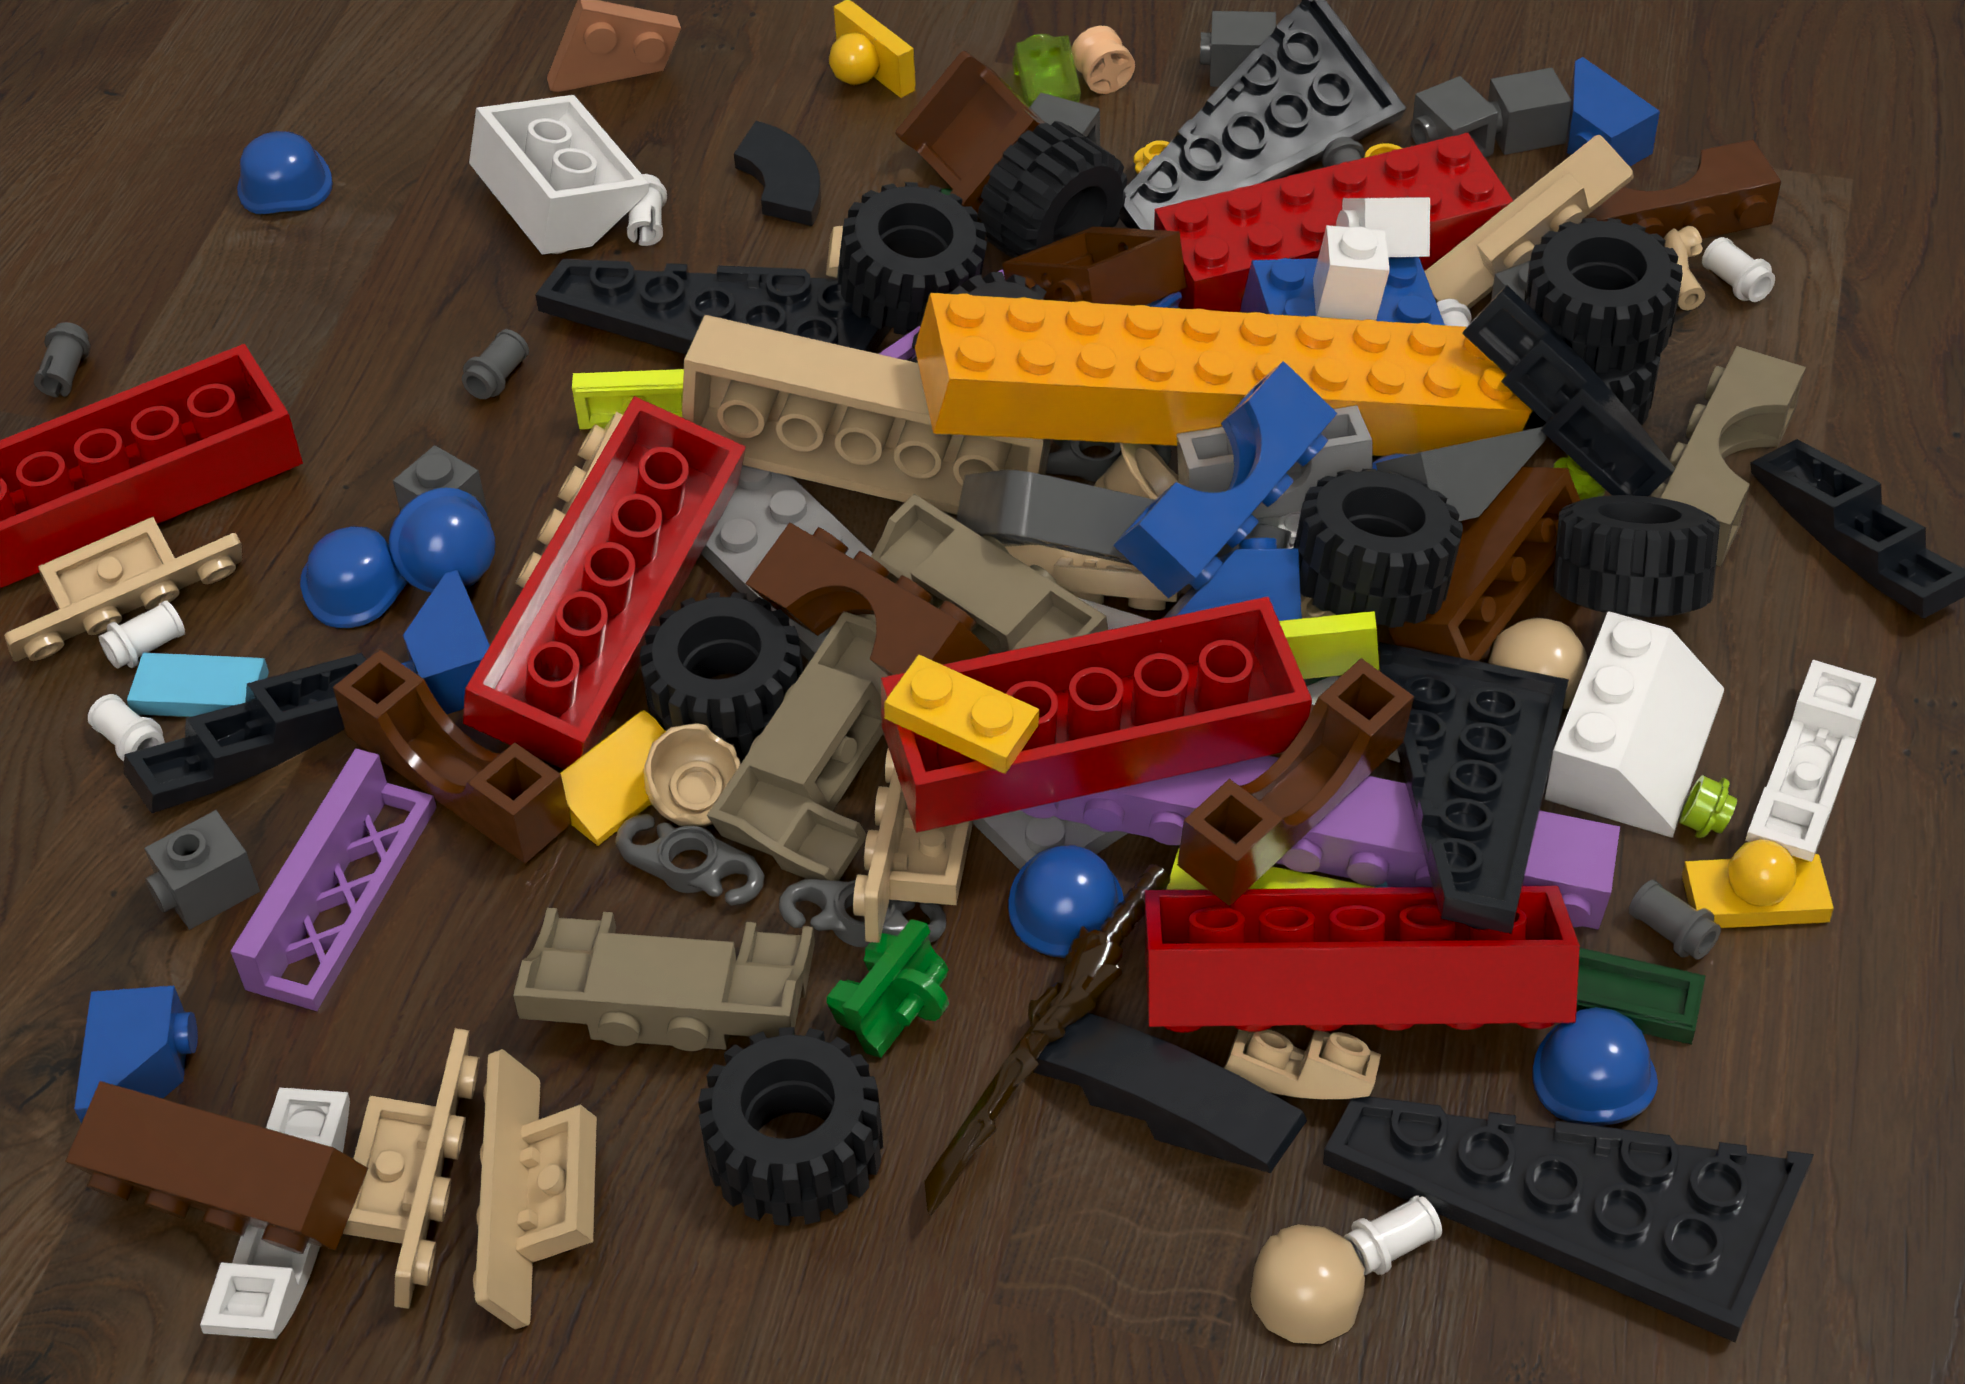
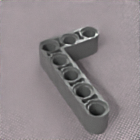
(1061, 513)

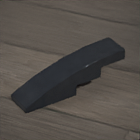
(1569, 397)
(1850, 521)
(237, 742)
(1174, 1091)

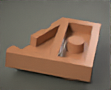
(611, 44)

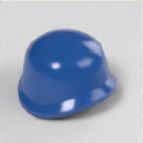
(282, 174)
(439, 535)
(350, 578)
(1059, 895)
(1595, 1069)

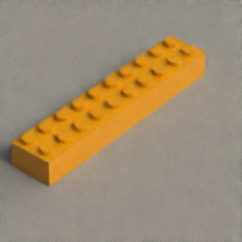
(1171, 371)

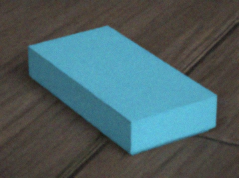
(191, 683)

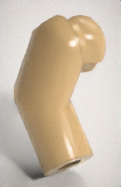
(1687, 244)

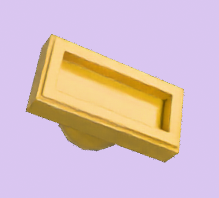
(870, 50)
(1759, 887)

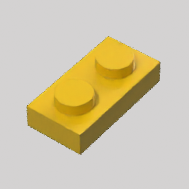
(961, 714)

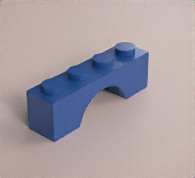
(1185, 528)

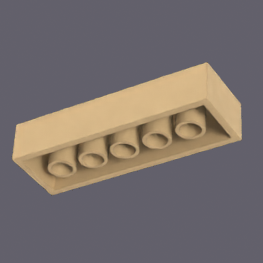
(835, 415)

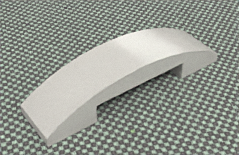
(1812, 759)
(264, 1281)

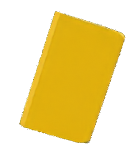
(608, 780)

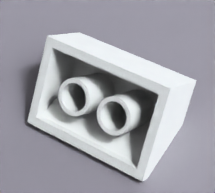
(554, 171)
(1635, 727)

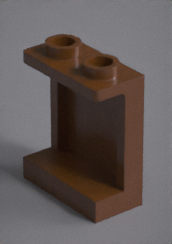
(967, 125)

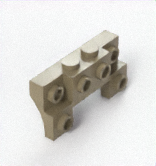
(1006, 598)
(808, 758)
(663, 986)

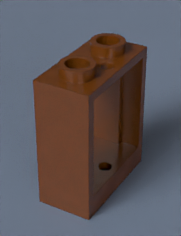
(1099, 270)

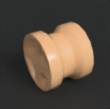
(1102, 59)

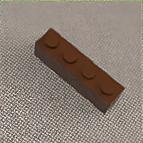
(1495, 565)
(217, 1166)

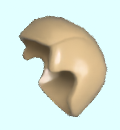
(1542, 648)
(688, 773)
(1307, 1284)

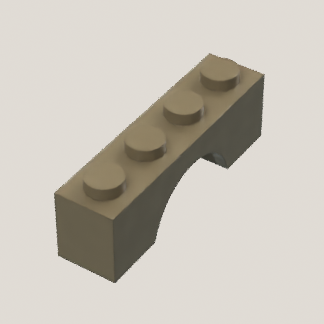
(1745, 410)

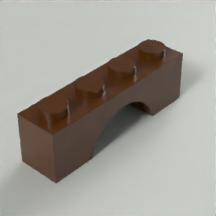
(1727, 195)
(817, 582)
(502, 795)
(1252, 825)

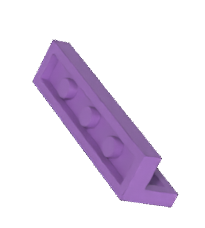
(309, 880)

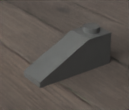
(1470, 471)

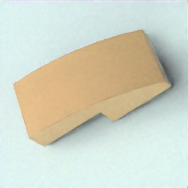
(1328, 1069)

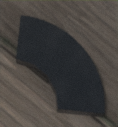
(784, 170)

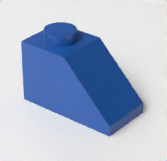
(1610, 110)
(1250, 574)
(446, 642)
(135, 1042)

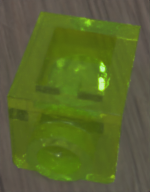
(1046, 67)

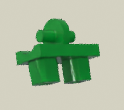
(899, 986)

